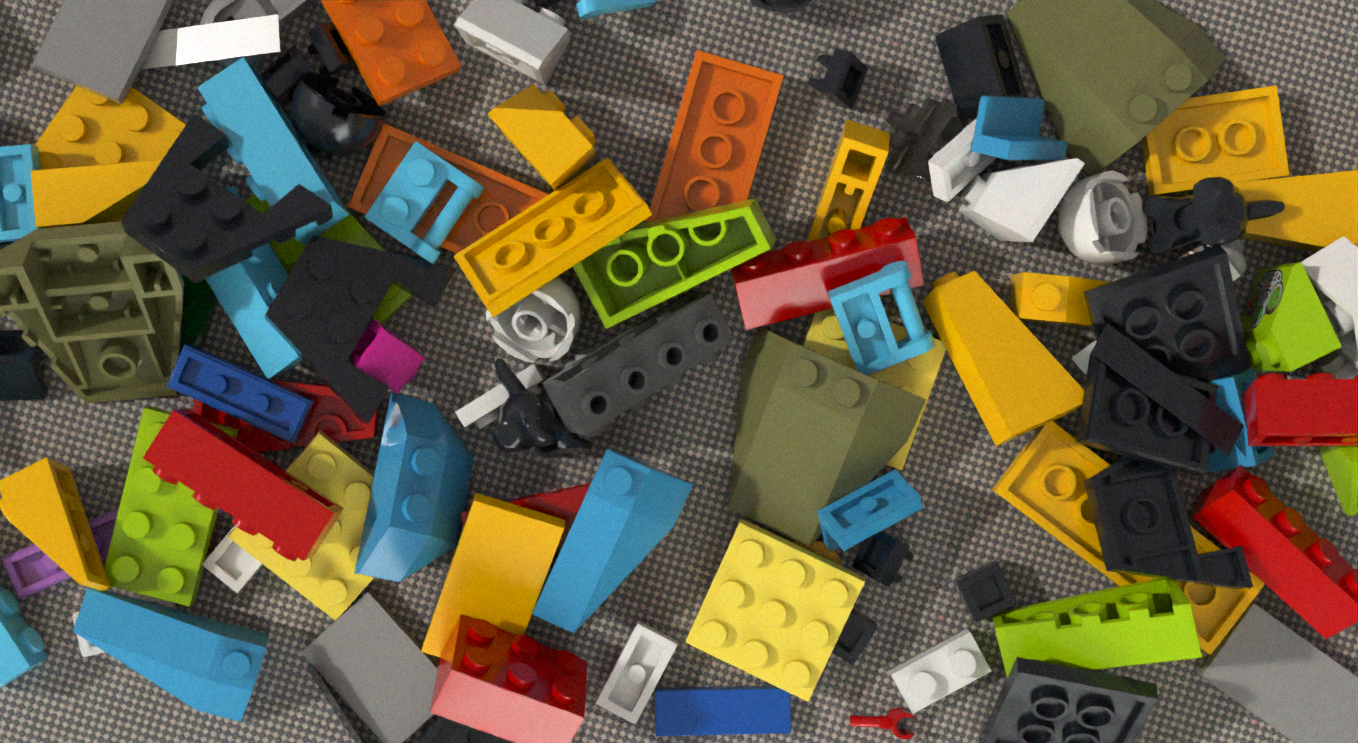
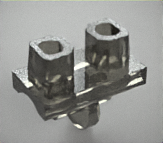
(917, 134)

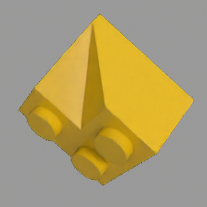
(545, 136)

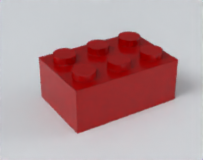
(509, 685)

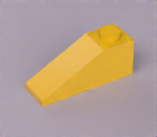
(850, 180)
(87, 192)
(1051, 298)
(50, 513)

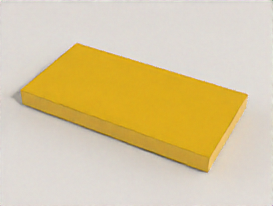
(552, 236)
(495, 569)

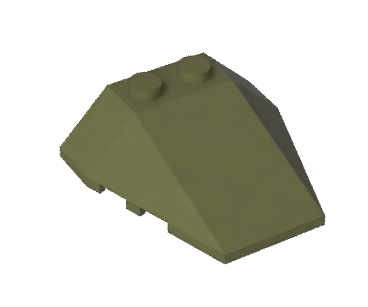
(1110, 69)
(96, 309)
(809, 434)

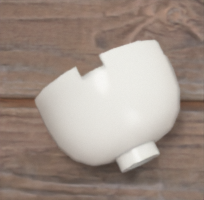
(1102, 219)
(539, 323)

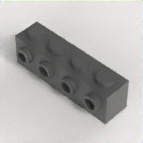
(638, 363)

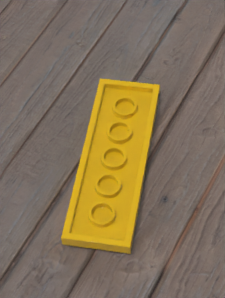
(1050, 490)

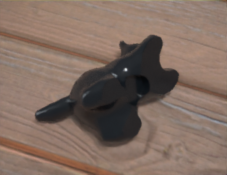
(1212, 215)
(531, 421)

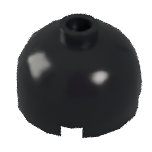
(333, 118)

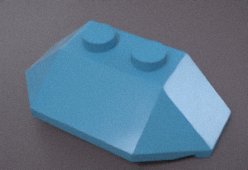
(414, 492)

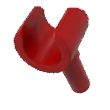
(885, 722)

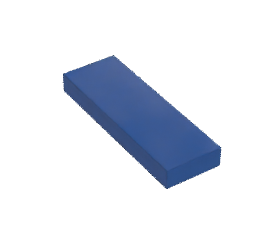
(240, 393)
(722, 710)

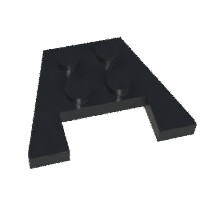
(201, 223)
(332, 302)
(1148, 531)

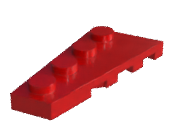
(327, 414)

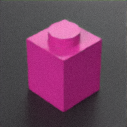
(386, 356)

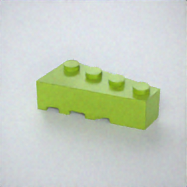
(671, 257)
(1102, 628)

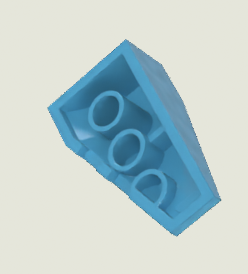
(614, 530)
(186, 654)

